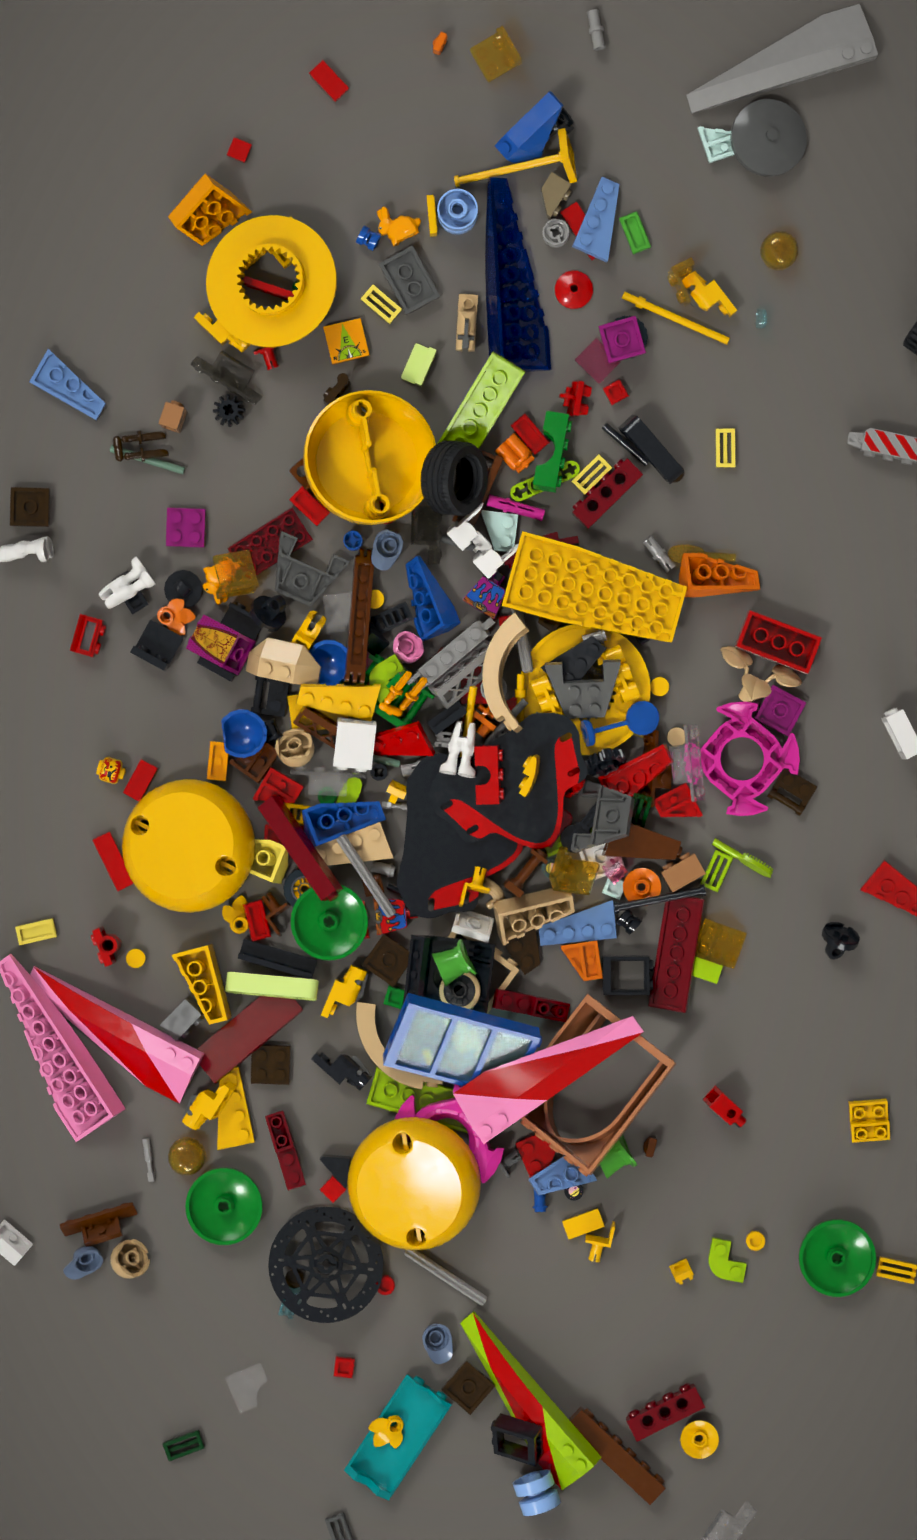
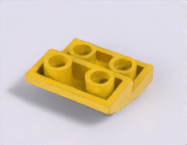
(531, 769)
(869, 1120)

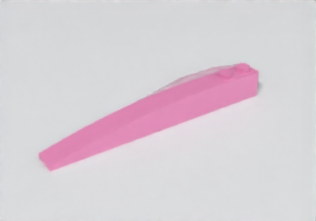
(73, 1078)

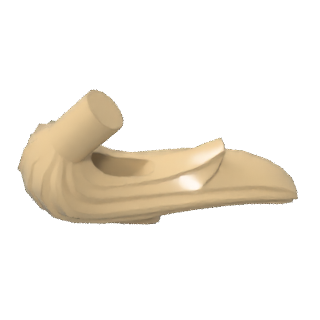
(495, 891)

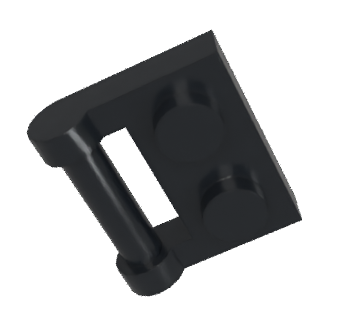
(276, 697)

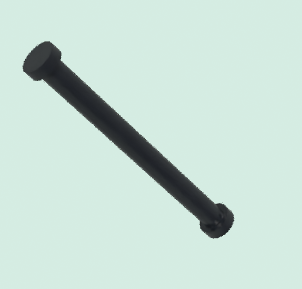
(659, 898)

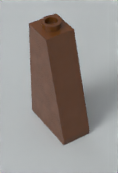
(644, 845)

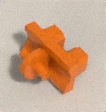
(486, 725)

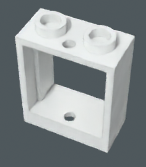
(901, 732)

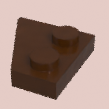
(258, 764)

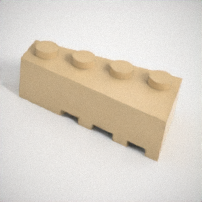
(368, 842)
(530, 912)

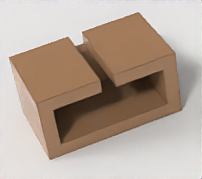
(173, 416)
(682, 872)

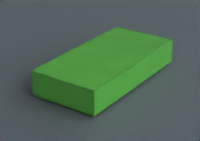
(635, 232)

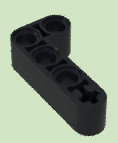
(651, 448)

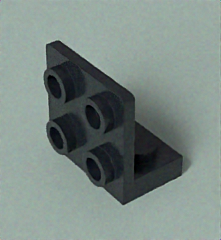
(157, 645)

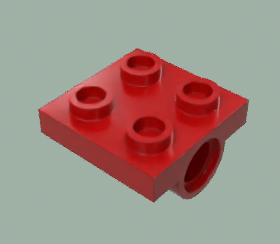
(99, 938)

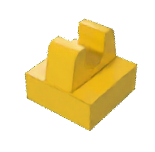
(396, 790)
(681, 1271)

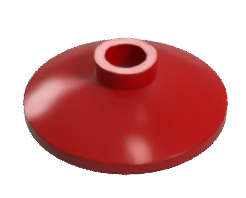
(571, 299)

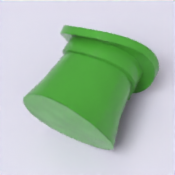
(453, 963)
(617, 1158)

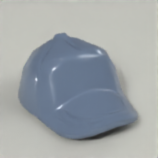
(386, 549)
(84, 1262)
(438, 1343)

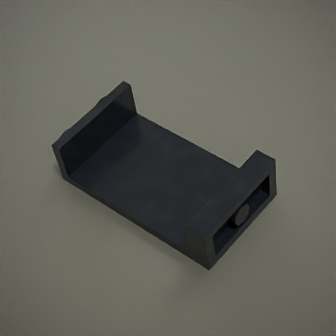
(240, 621)

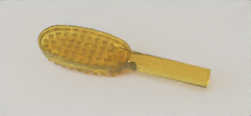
(675, 553)

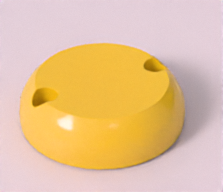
(367, 458)
(188, 845)
(414, 1184)

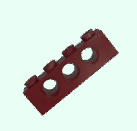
(631, 474)
(642, 1430)

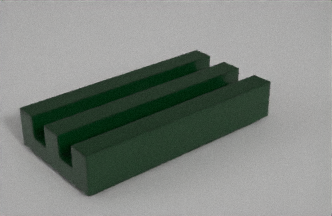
(636, 820)
(198, 1439)

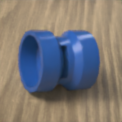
(364, 236)
(353, 540)

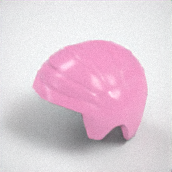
(408, 647)

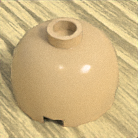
(295, 748)
(130, 1259)

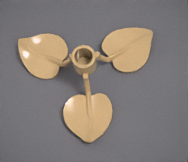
(754, 687)

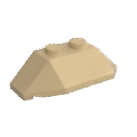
(283, 662)

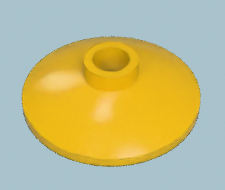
(702, 1448)

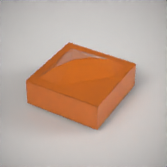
(439, 43)

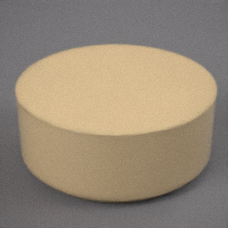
(676, 736)

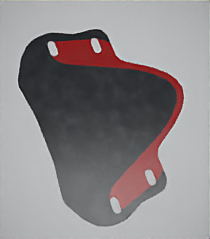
(525, 820)
(436, 857)

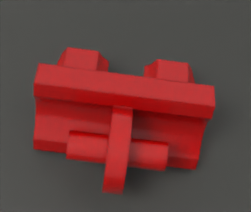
(573, 398)

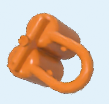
(515, 453)

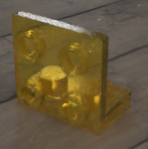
(496, 55)
(675, 274)
(235, 574)
(572, 874)
(720, 943)

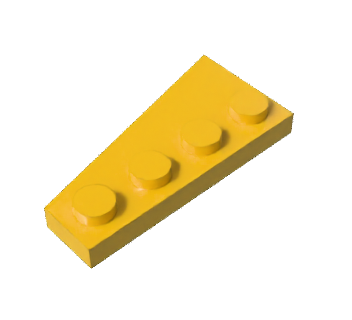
(342, 699)

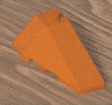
(715, 577)

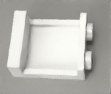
(354, 744)

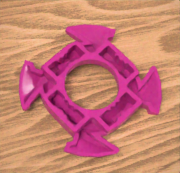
(775, 758)
(486, 1158)

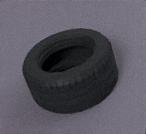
(438, 476)

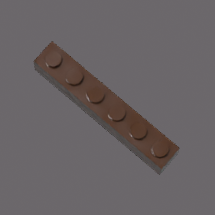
(617, 1457)

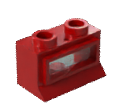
(88, 635)

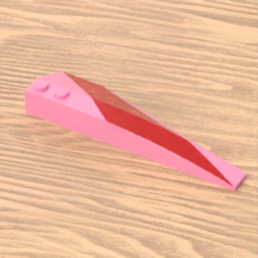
(138, 1047)
(516, 1088)

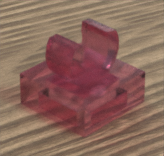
(615, 872)

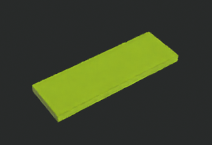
(484, 401)
(390, 1095)

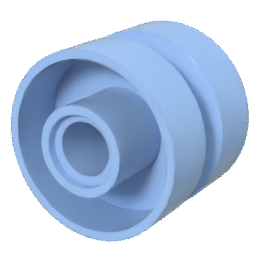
(457, 211)
(536, 1493)

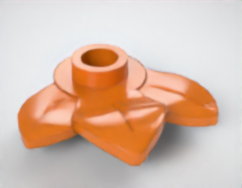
(178, 616)

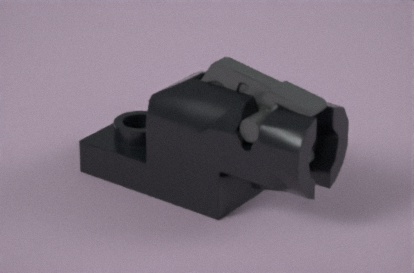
(344, 1068)

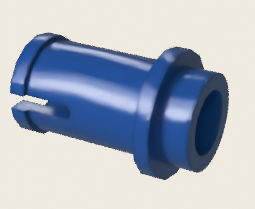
(539, 1202)

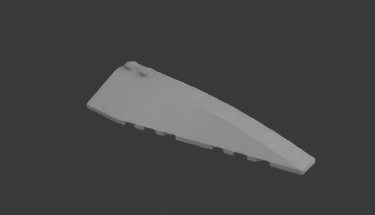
(816, 49)

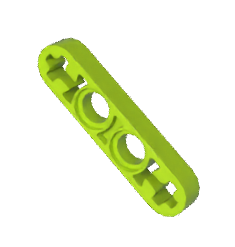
(520, 486)

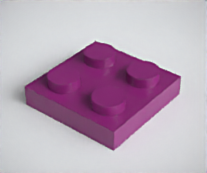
(622, 339)
(185, 527)
(780, 710)

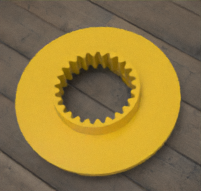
(246, 246)
(630, 685)

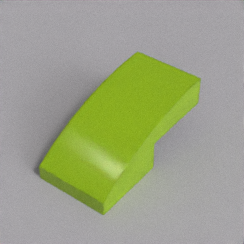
(707, 970)

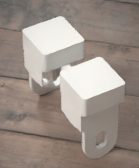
(486, 559)

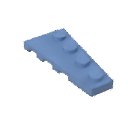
(597, 226)
(63, 384)
(586, 925)

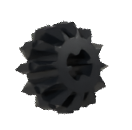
(235, 407)

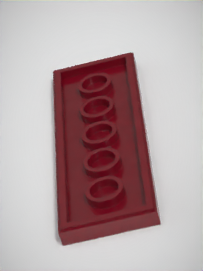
(676, 954)
(246, 1034)

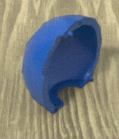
(332, 659)
(243, 733)

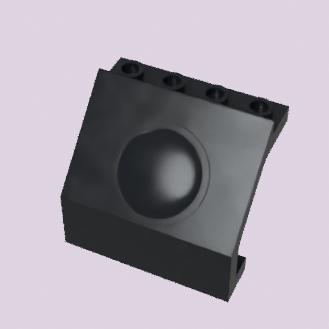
(423, 974)

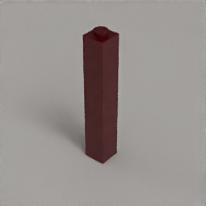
(300, 848)

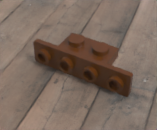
(664, 779)
(100, 1225)

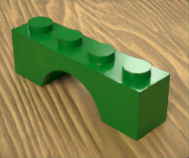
(547, 474)

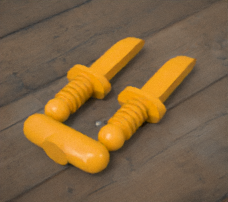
(396, 690)

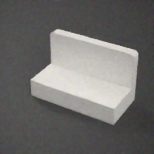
(12, 1243)

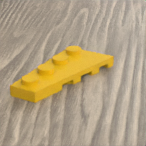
(234, 1119)

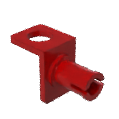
(268, 355)

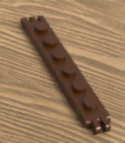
(359, 617)

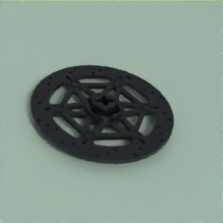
(290, 1261)

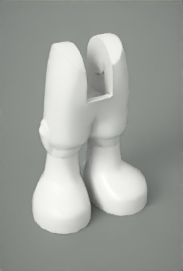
(41, 547)
(122, 589)
(457, 745)

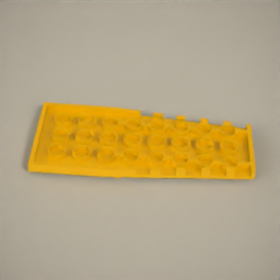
(591, 590)

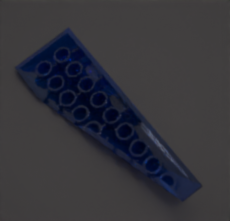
(512, 302)

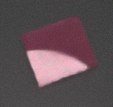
(595, 362)

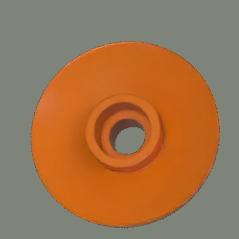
(644, 876)

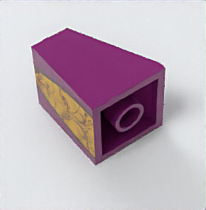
(220, 644)

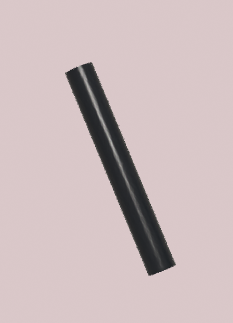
(625, 444)

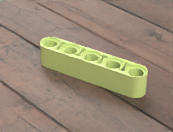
(271, 986)

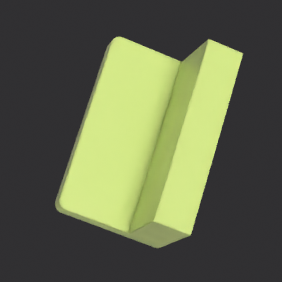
(418, 364)

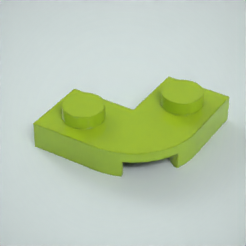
(383, 673)
(720, 1264)

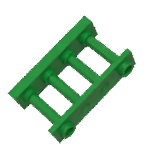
(396, 702)

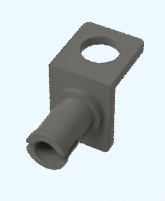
(508, 1161)

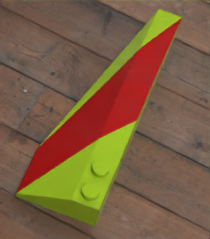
(564, 1447)

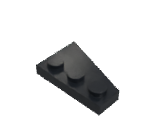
(579, 658)

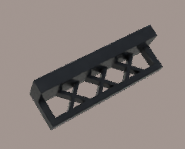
(277, 959)

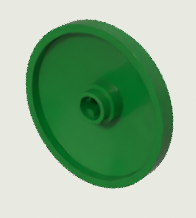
(329, 927)
(224, 1206)
(837, 1257)

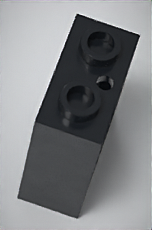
(606, 973)
(519, 1428)

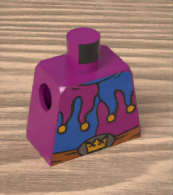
(487, 595)

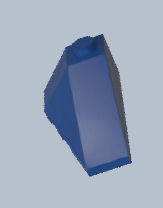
(529, 135)
(432, 606)
(331, 820)

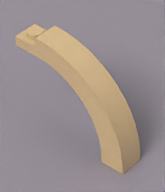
(494, 662)
(368, 1034)

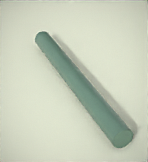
(157, 462)

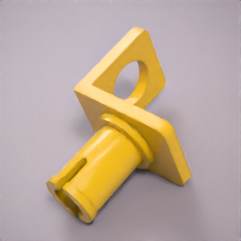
(476, 885)
(598, 1243)

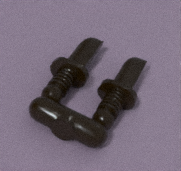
(118, 450)

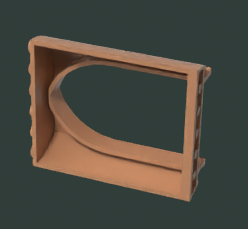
(591, 1150)

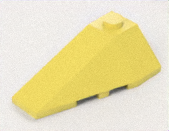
(269, 861)

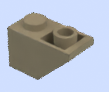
(553, 193)

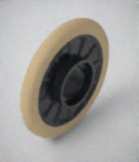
(470, 996)

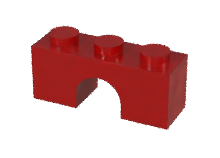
(490, 757)

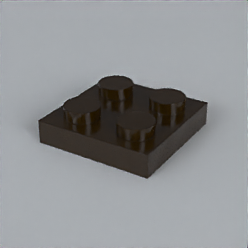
(29, 507)
(387, 960)
(270, 1065)
(468, 1387)

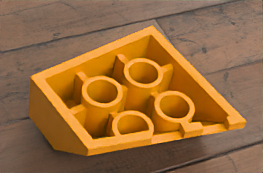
(207, 210)

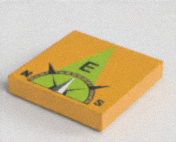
(346, 341)

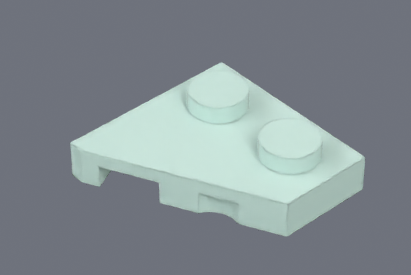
(716, 143)
(501, 529)

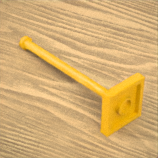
(565, 156)

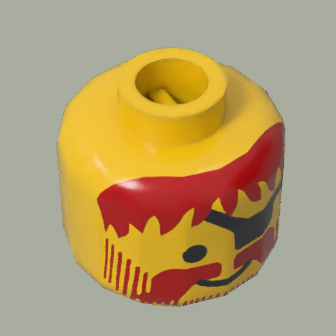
(110, 770)

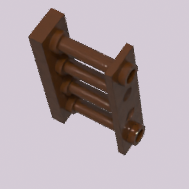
(516, 884)

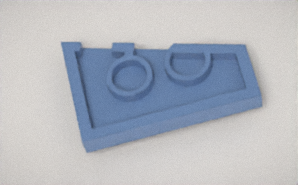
(559, 1176)

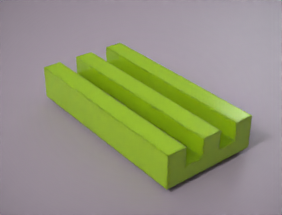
(709, 885)

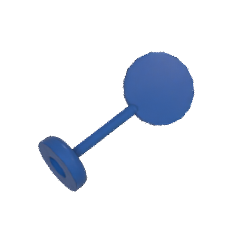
(641, 719)

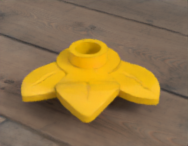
(236, 913)
(385, 1433)

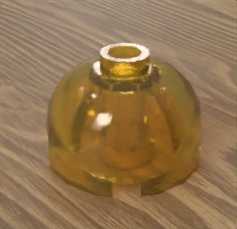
(779, 250)
(187, 1156)

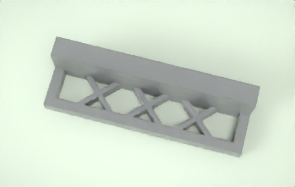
(451, 679)

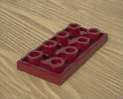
(265, 541)

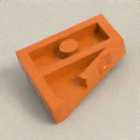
(585, 959)

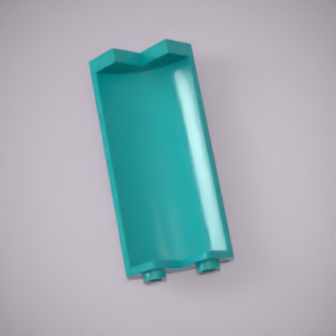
(385, 1466)

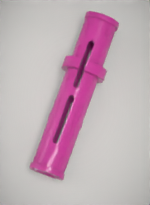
(515, 507)

